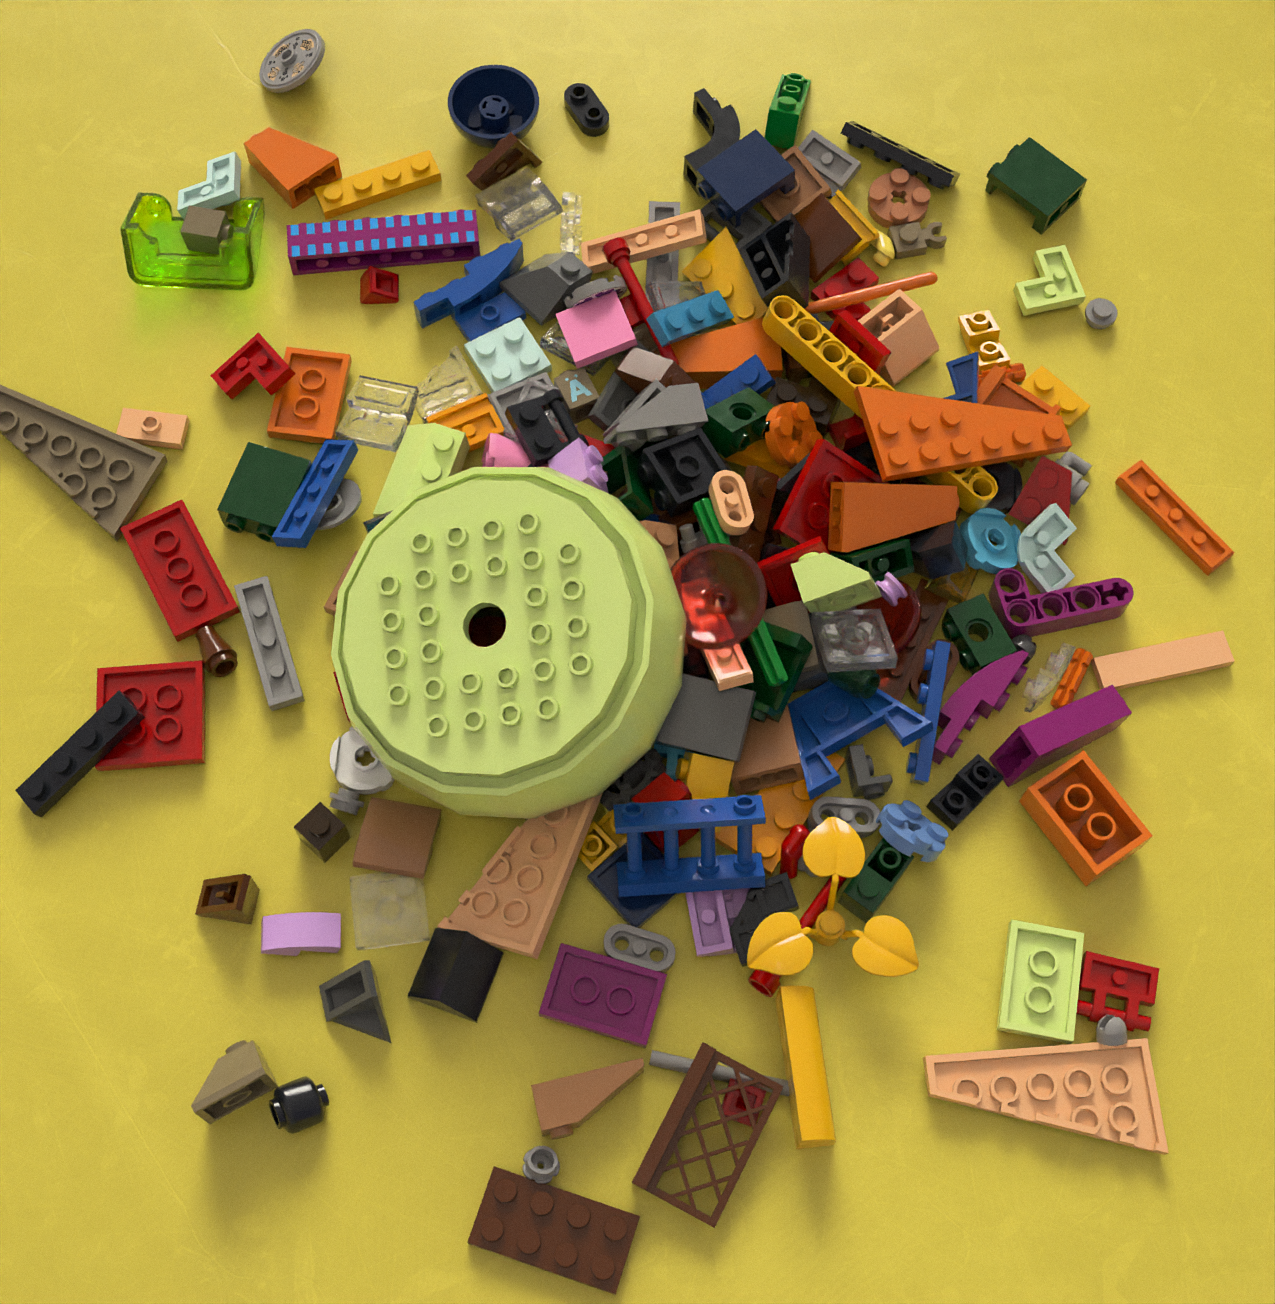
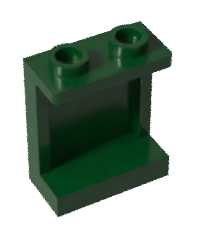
(1037, 182)
(261, 490)
(793, 653)

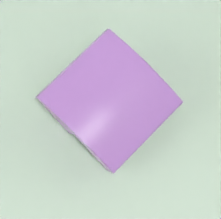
(712, 918)

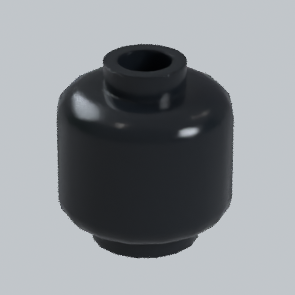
(298, 1105)

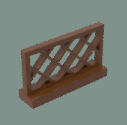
(677, 1118)

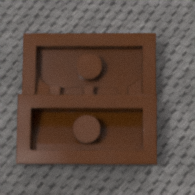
(829, 236)

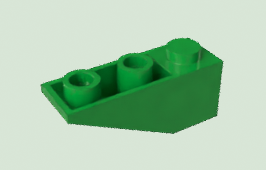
(787, 110)

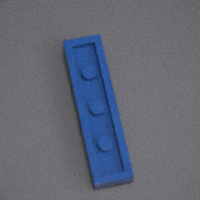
(315, 493)
(930, 697)

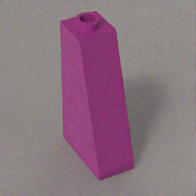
(1059, 734)

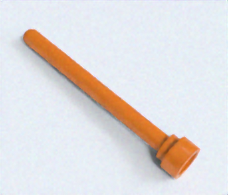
(871, 293)

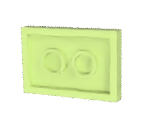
(1040, 981)

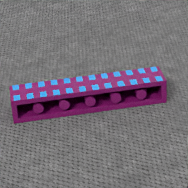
(383, 242)

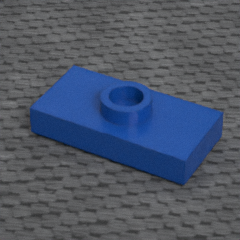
(489, 316)

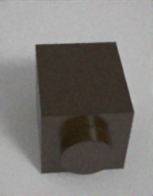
(322, 832)

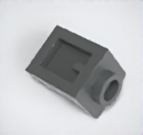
(860, 770)

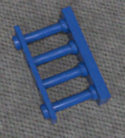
(689, 873)

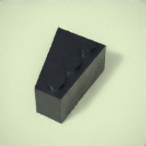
(780, 261)

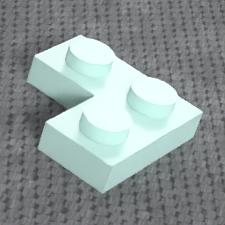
(218, 190)

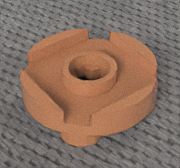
(898, 184)

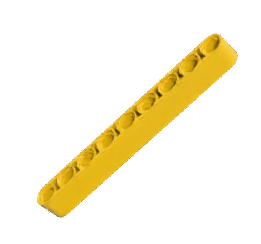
(847, 366)

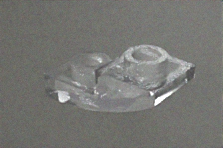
(1045, 681)

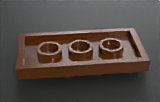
(554, 1230)

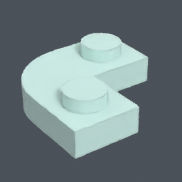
(1037, 549)

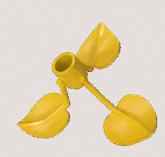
(784, 948)

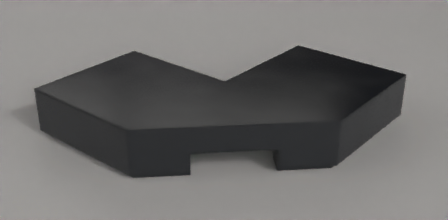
(759, 904)

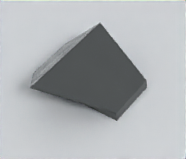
(356, 1001)

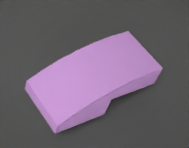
(300, 931)

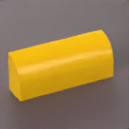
(805, 1067)

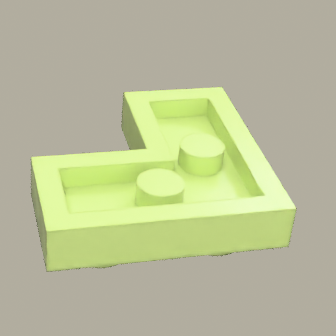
(1056, 286)

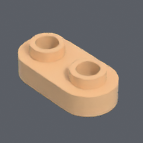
(731, 509)

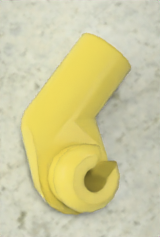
(885, 249)

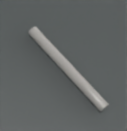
(720, 1073)

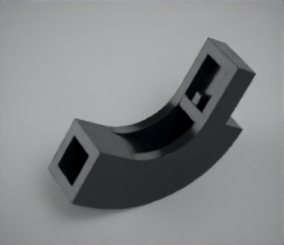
(721, 126)

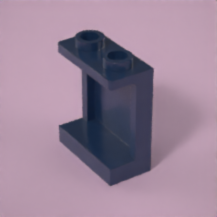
(744, 177)

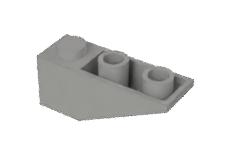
(667, 414)

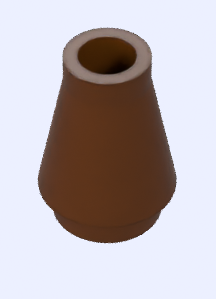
(216, 652)

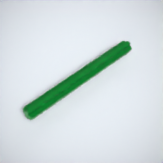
(760, 638)

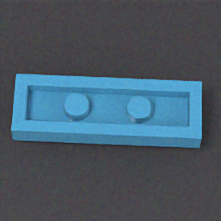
(689, 318)

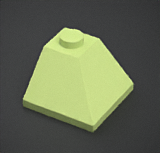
(832, 583)

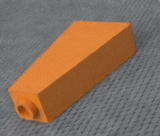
(719, 352)
(884, 511)

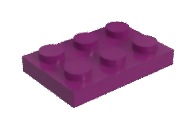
(603, 995)

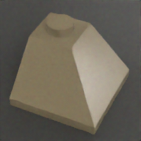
(234, 1082)

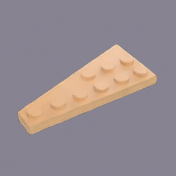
(525, 881)
(1067, 1087)

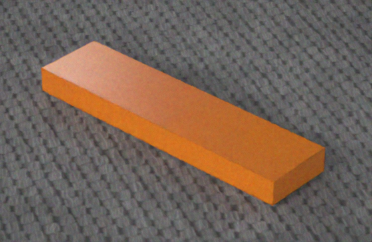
(1174, 517)

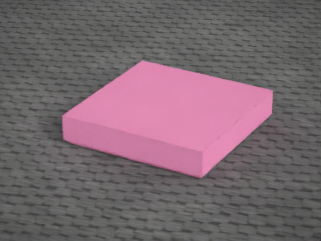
(596, 329)

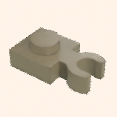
(912, 241)

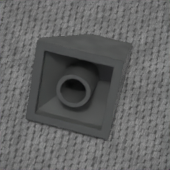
(546, 283)

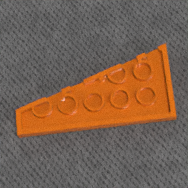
(937, 435)

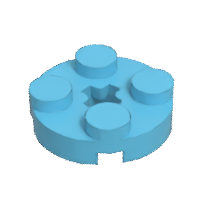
(981, 551)

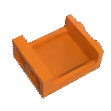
(1002, 392)

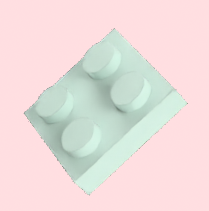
(507, 355)

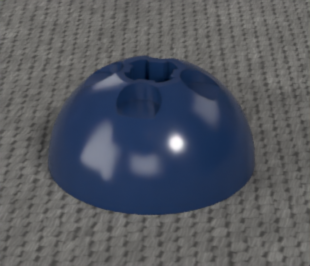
(492, 103)

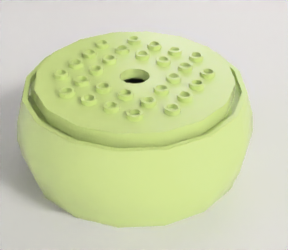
(568, 686)

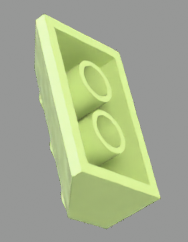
(424, 457)

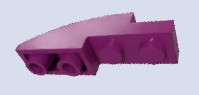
(974, 698)

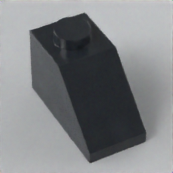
(938, 550)

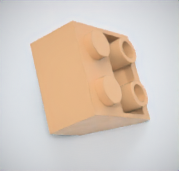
(904, 331)

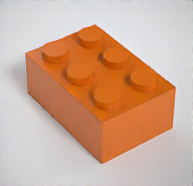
(1085, 818)

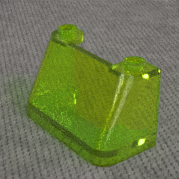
(160, 257)

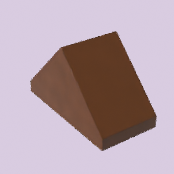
(228, 898)

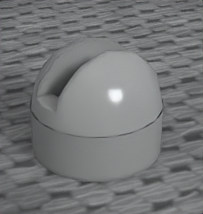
(1111, 1031)

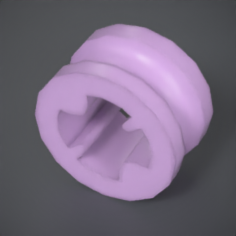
(891, 589)

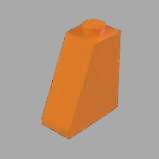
(291, 165)

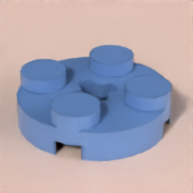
(911, 831)

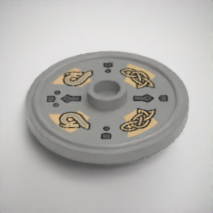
(292, 61)

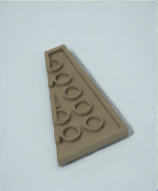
(88, 463)

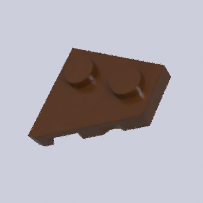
(504, 160)

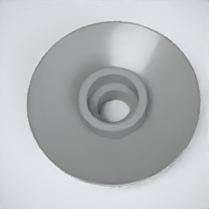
(343, 505)

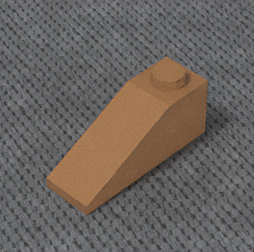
(576, 1098)

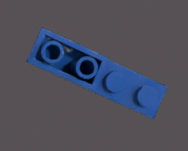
(477, 286)
(749, 374)

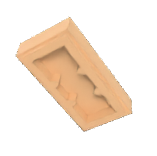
(153, 428)

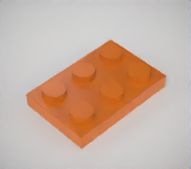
(312, 399)

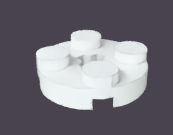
(350, 772)

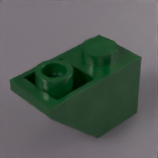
(875, 881)

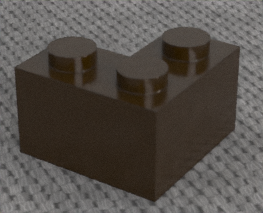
(819, 399)

